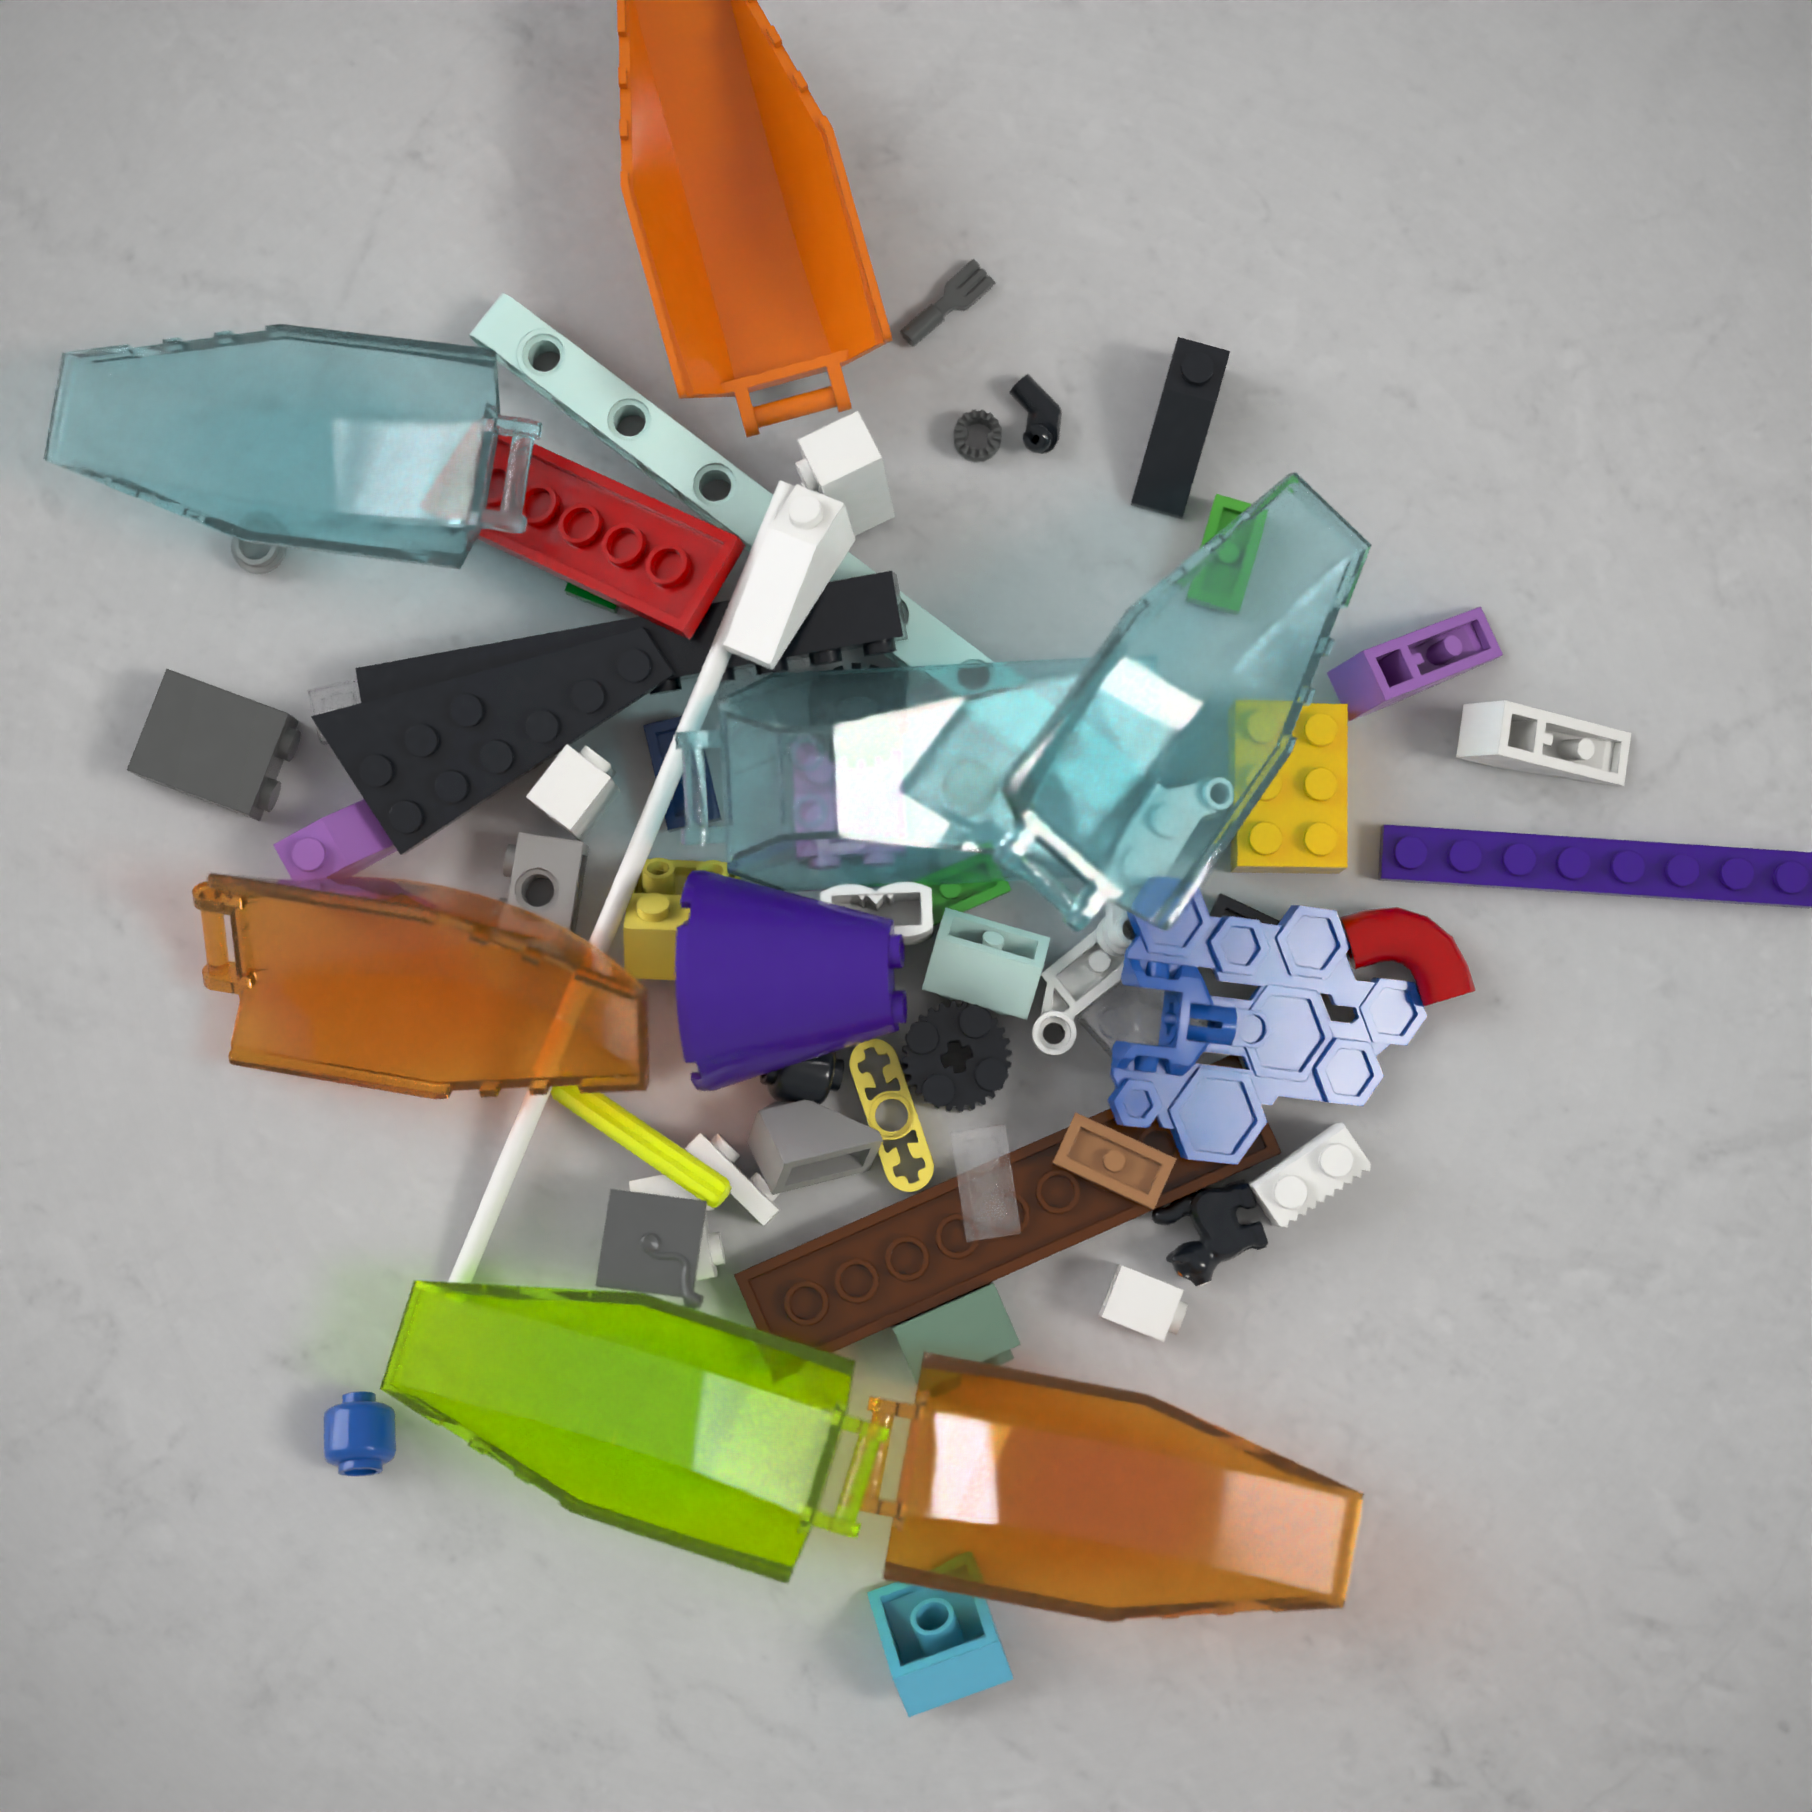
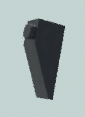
(1180, 427)

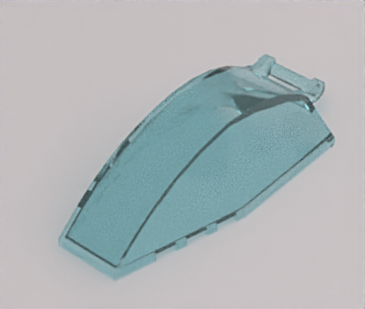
(301, 438)
(1184, 713)

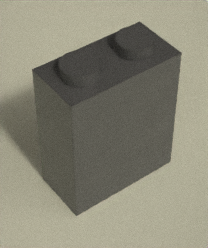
(215, 745)

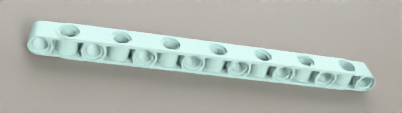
(676, 456)

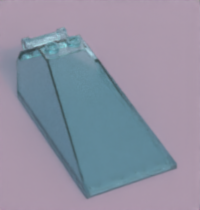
(873, 772)

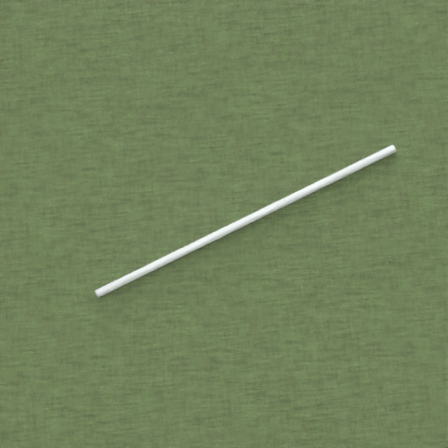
(616, 902)

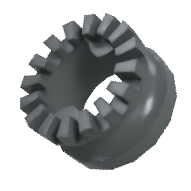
(993, 437)

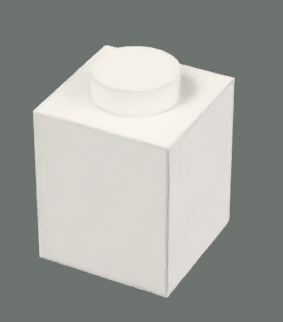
(1143, 1303)

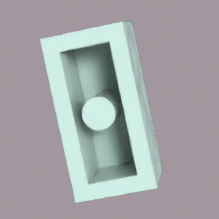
(986, 963)

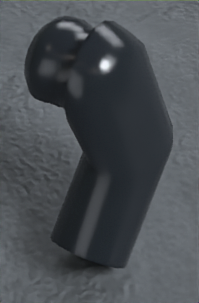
(1043, 415)

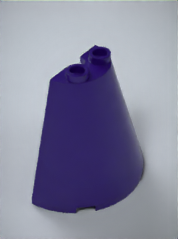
(778, 979)

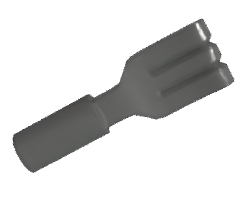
(959, 294)

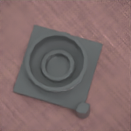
(652, 1245)

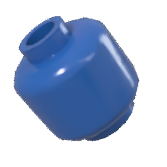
(359, 1435)

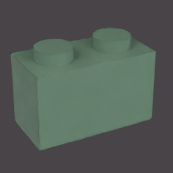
(964, 1327)

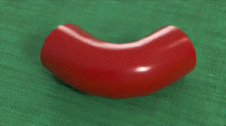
(1411, 941)

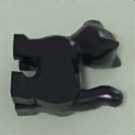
(1218, 1227)

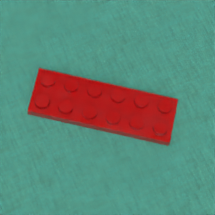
(614, 540)

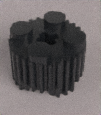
(929, 1042)

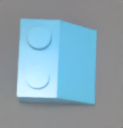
(937, 1644)

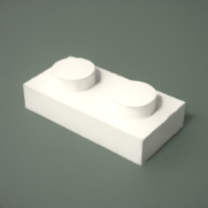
(750, 1192)

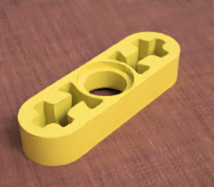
(891, 1072)

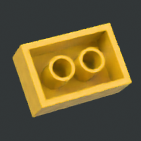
(1304, 811)

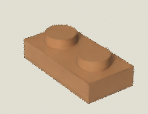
(1114, 1161)

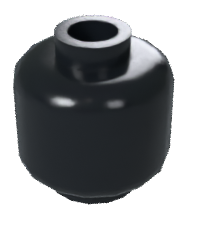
(806, 1080)

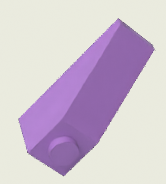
(1414, 663)
(336, 844)

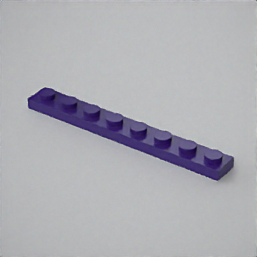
(1595, 866)

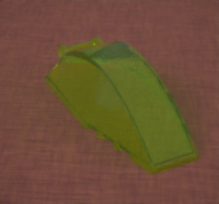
(641, 1413)

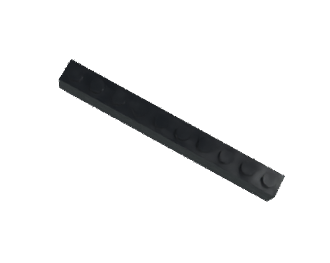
(846, 616)

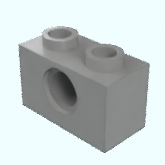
(552, 859)

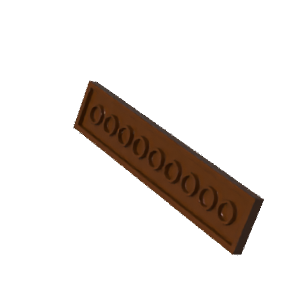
(918, 1249)

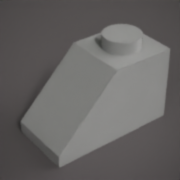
(809, 1145)

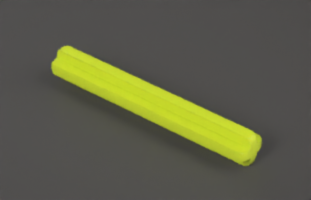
(646, 1143)

